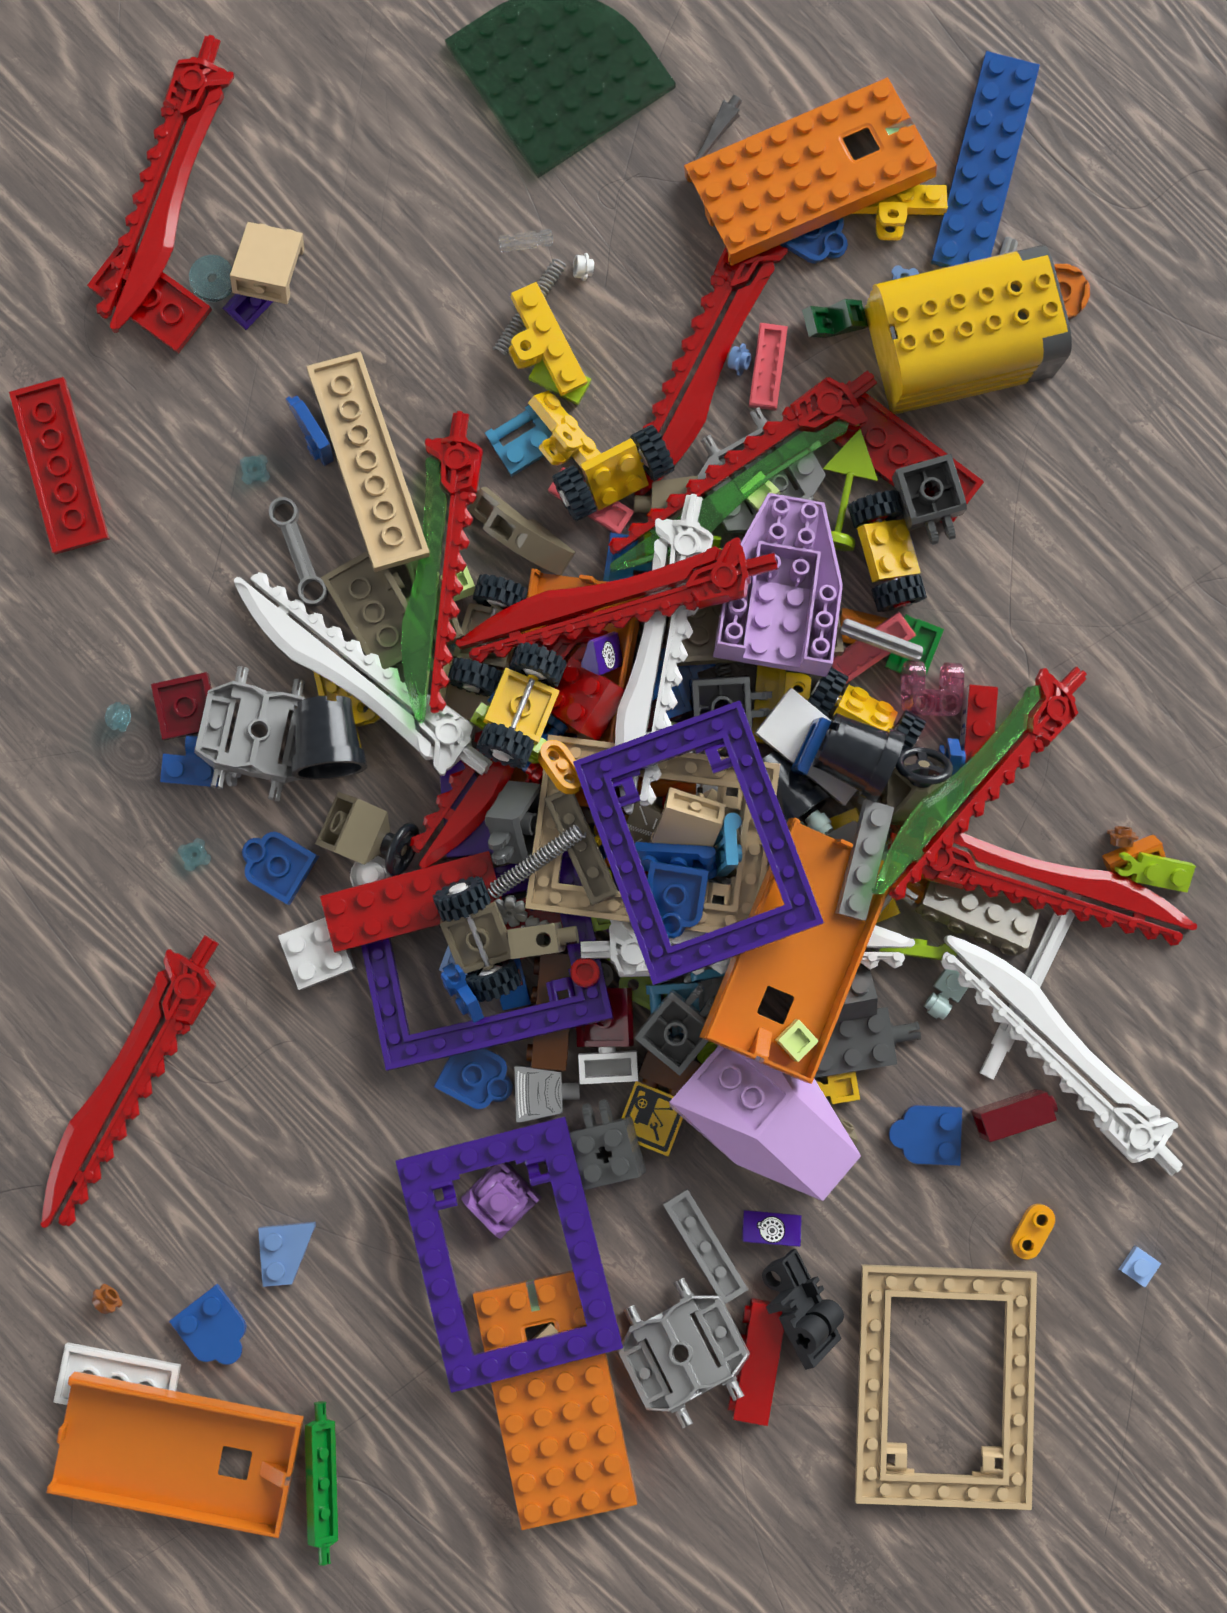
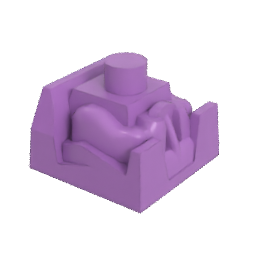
(500, 1198)

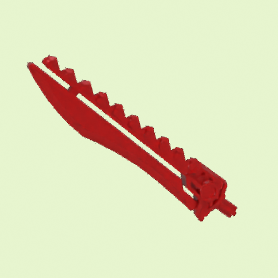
(190, 97)
(697, 399)
(709, 579)
(485, 789)
(959, 870)
(183, 1002)

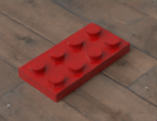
(168, 311)

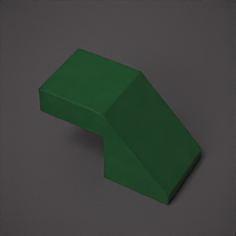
(836, 319)

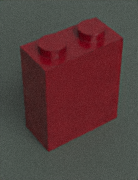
(1014, 1114)

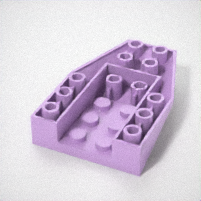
(791, 611)
(768, 1122)

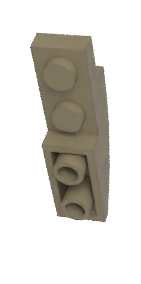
(519, 534)

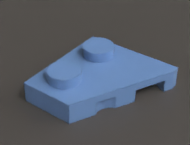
(282, 1251)

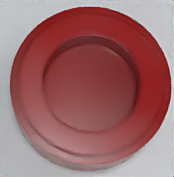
(585, 972)

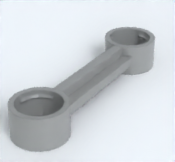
(298, 551)

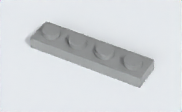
(864, 860)
(705, 1246)

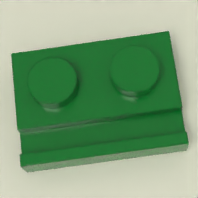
(926, 636)

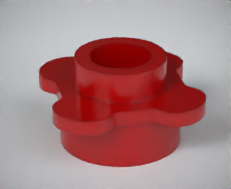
(534, 773)

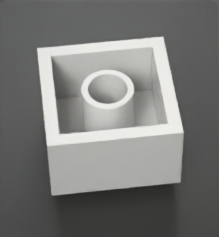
(312, 955)

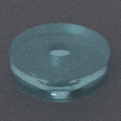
(199, 275)

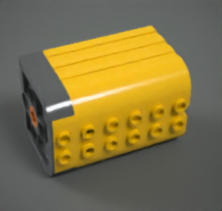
(969, 329)

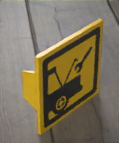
(653, 1118)

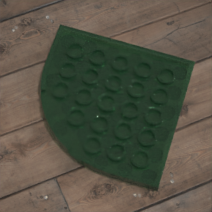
(558, 73)

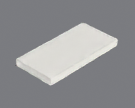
(785, 732)
(113, 1366)

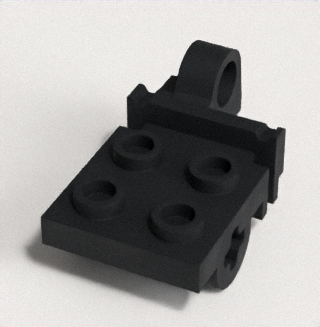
(805, 1316)

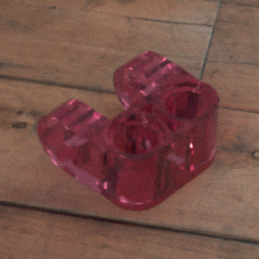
(950, 687)

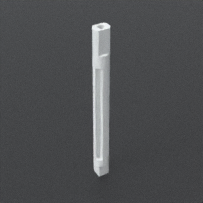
(1036, 972)

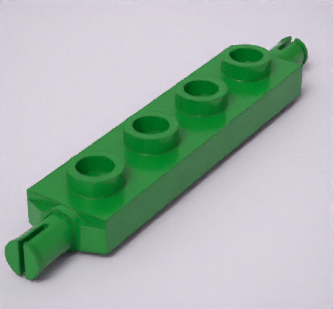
(321, 1483)

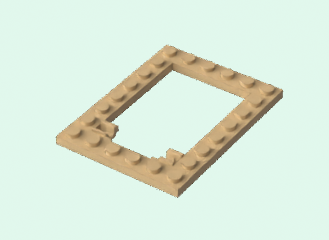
(549, 895)
(895, 1483)

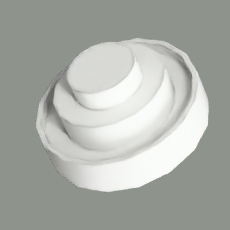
(369, 872)

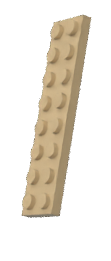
(368, 462)

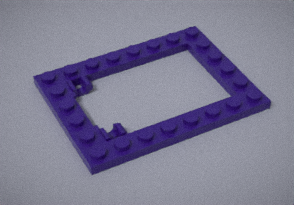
(710, 733)
(404, 1050)
(437, 1170)

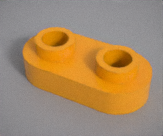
(561, 768)
(1030, 1230)

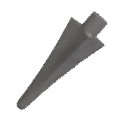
(726, 116)

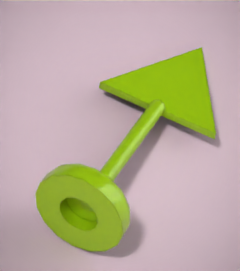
(852, 461)

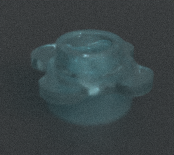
(249, 463)
(118, 716)
(186, 854)

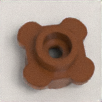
(1122, 836)
(106, 1299)

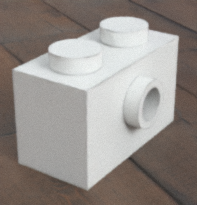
(608, 1066)

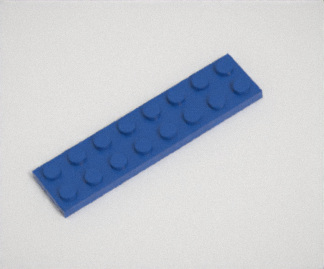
(985, 160)

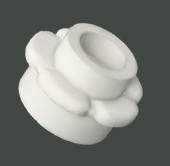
(583, 266)

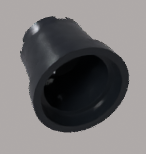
(326, 740)
(860, 755)
(795, 792)

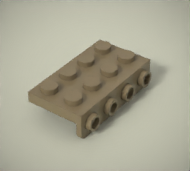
(370, 606)
(982, 917)

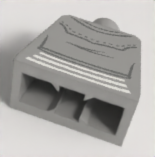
(541, 1092)

